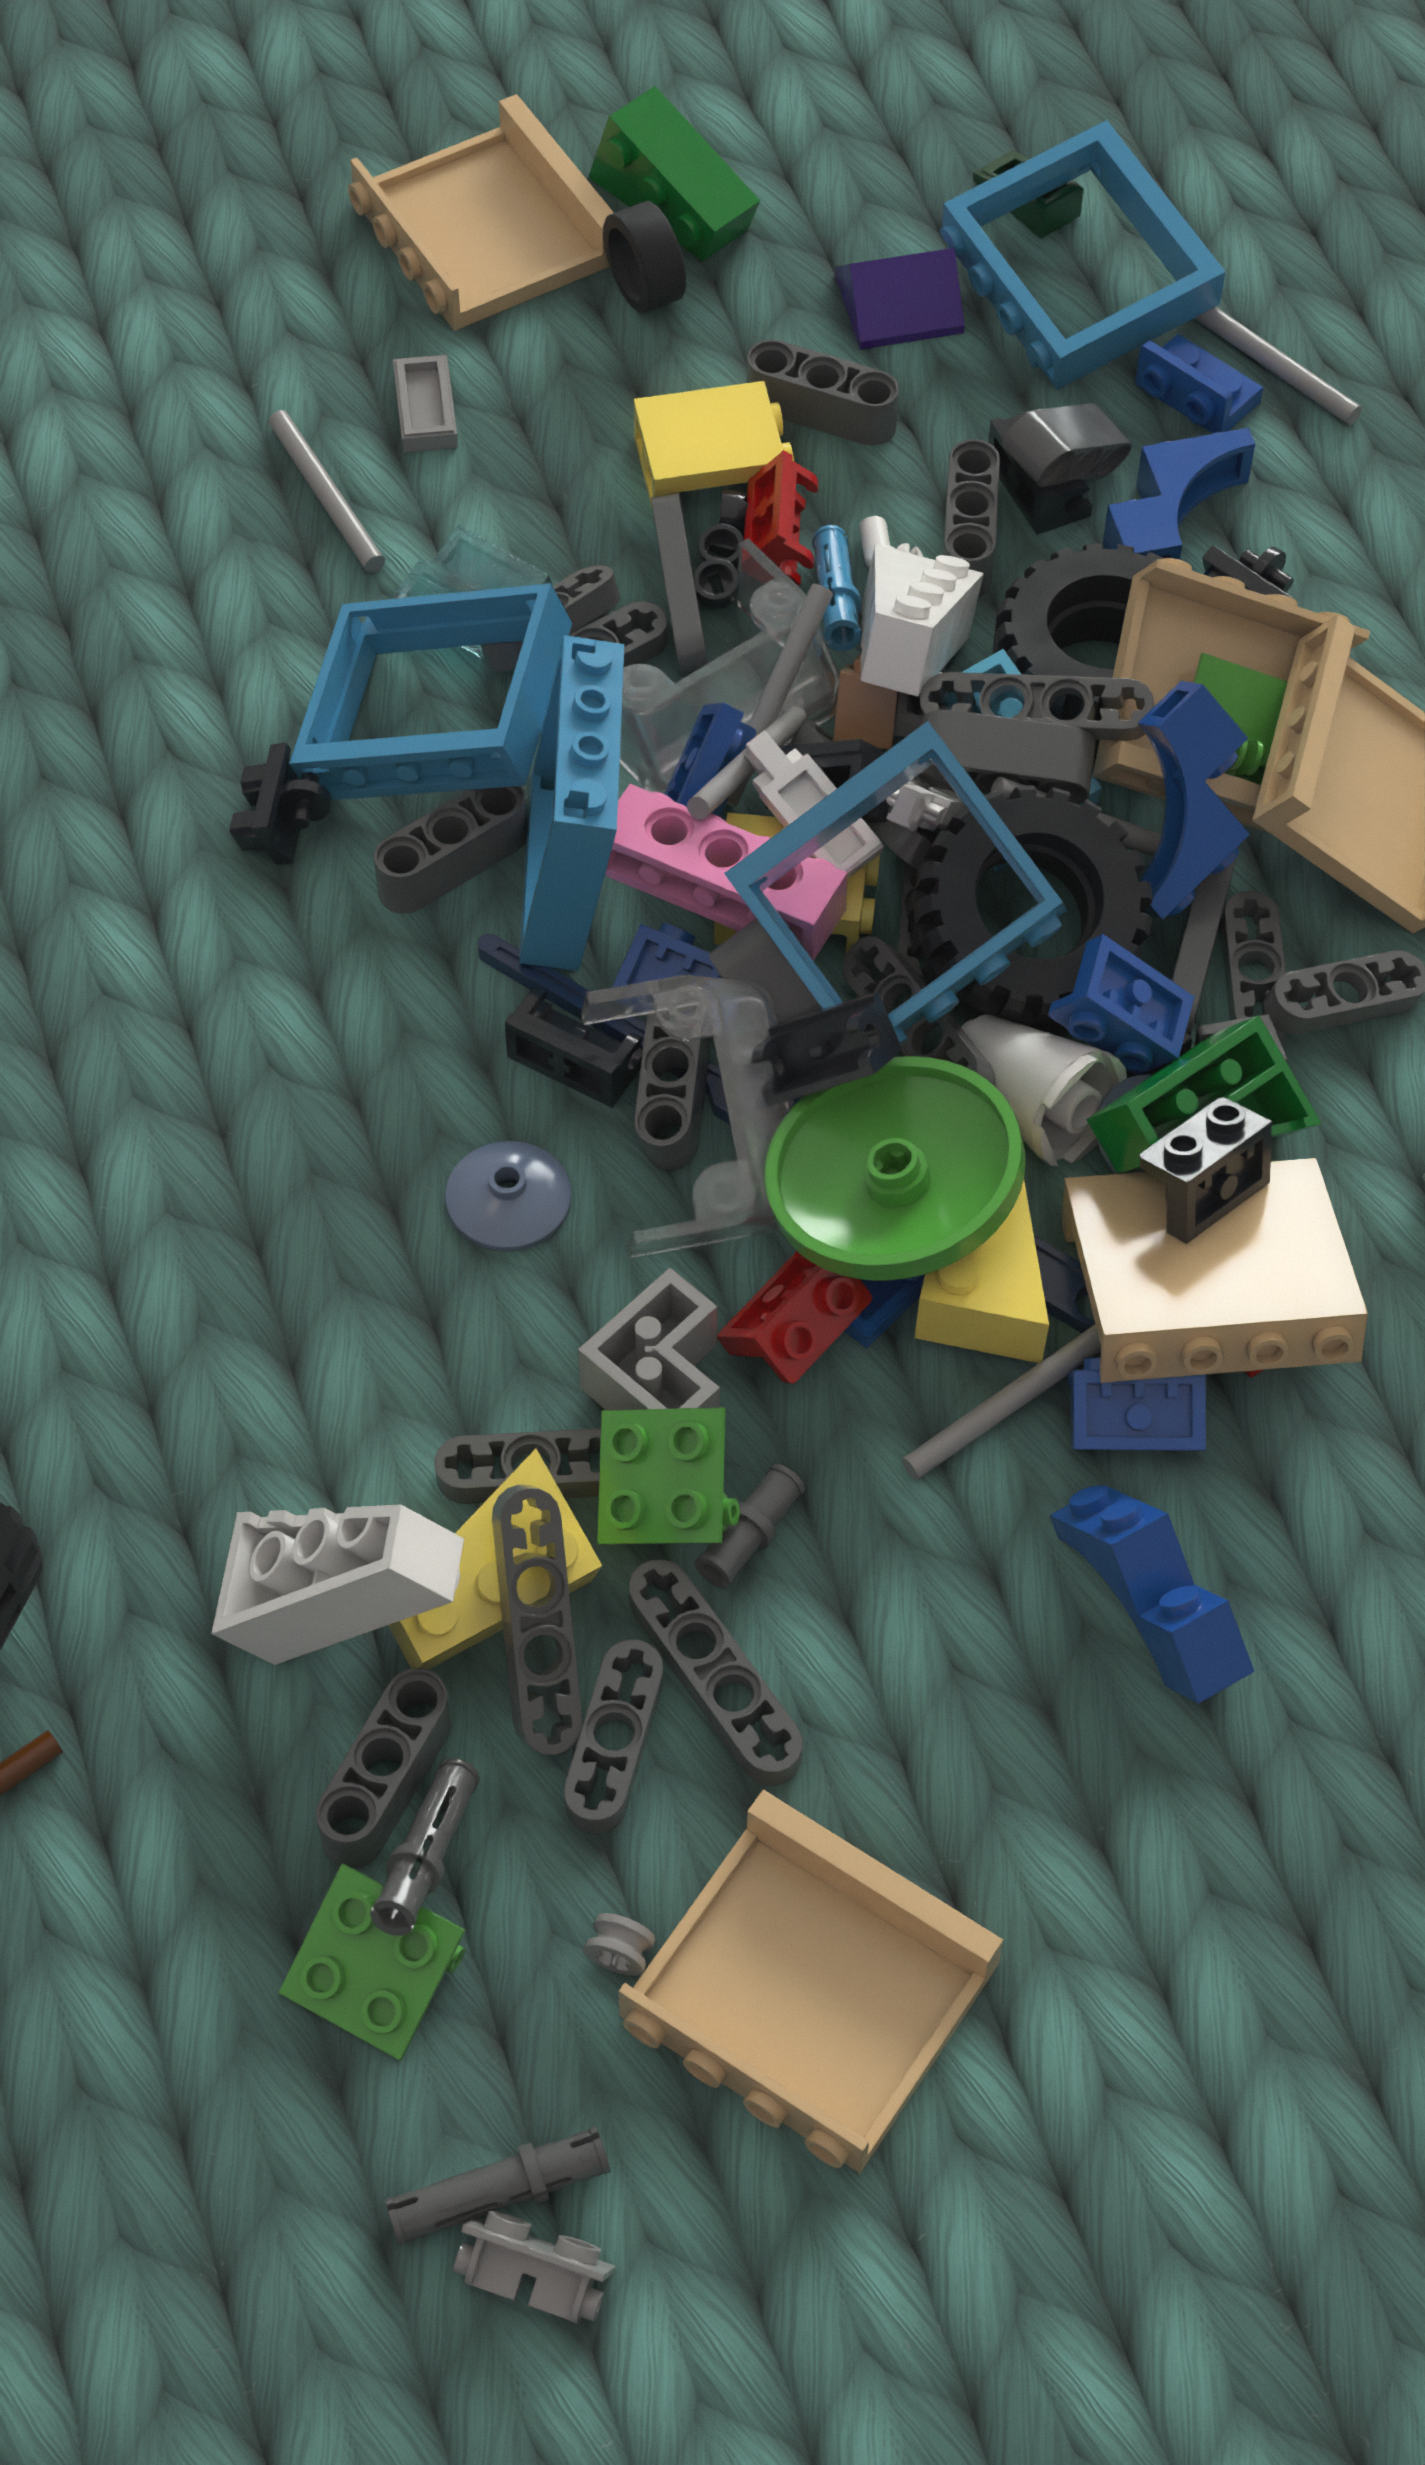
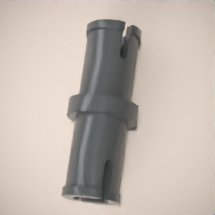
(755, 1526)

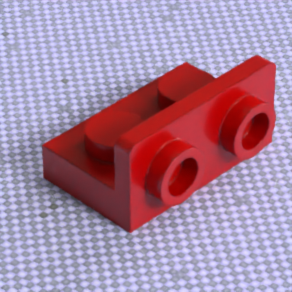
(795, 1317)

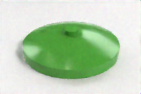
(896, 1170)

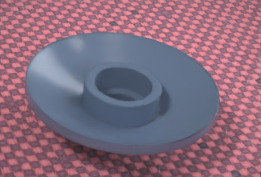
(508, 1216)

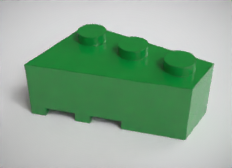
(662, 159)
(1230, 1064)

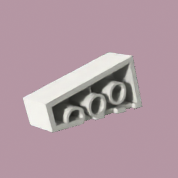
(914, 617)
(330, 1577)

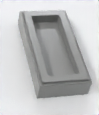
(425, 403)

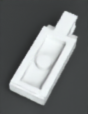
(793, 786)
(923, 806)

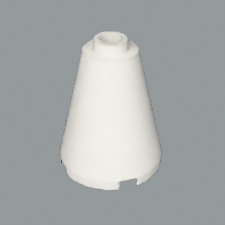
(1047, 1083)

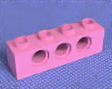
(685, 862)

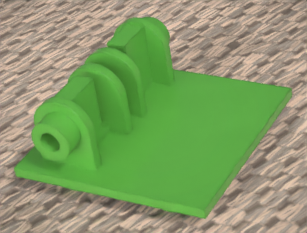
(1252, 703)
(663, 1477)
(366, 1977)

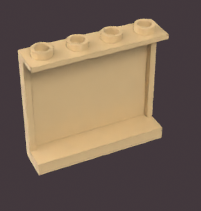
(487, 218)
(1165, 629)
(1349, 776)
(1241, 1296)
(812, 1983)

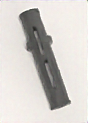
(402, 1897)
(498, 2185)

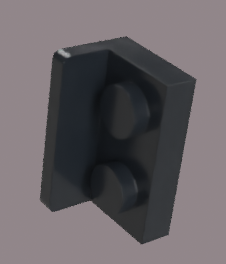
(1210, 1165)

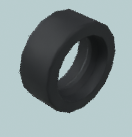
(644, 257)

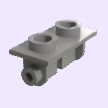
(561, 2270)

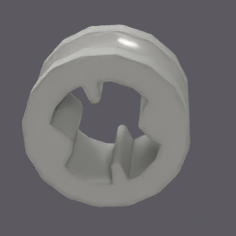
(619, 1944)

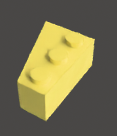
(990, 1296)
(476, 1606)

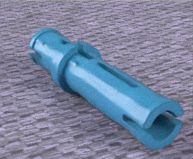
(836, 575)

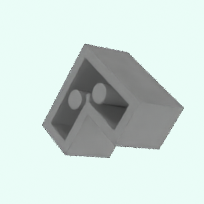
(652, 1349)

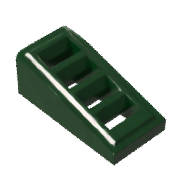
(1045, 212)

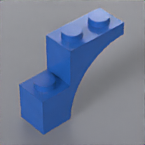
(1171, 484)
(1199, 833)
(1142, 1562)

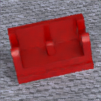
(775, 513)

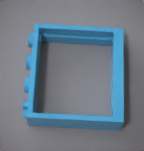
(1145, 205)
(442, 759)
(572, 803)
(847, 806)

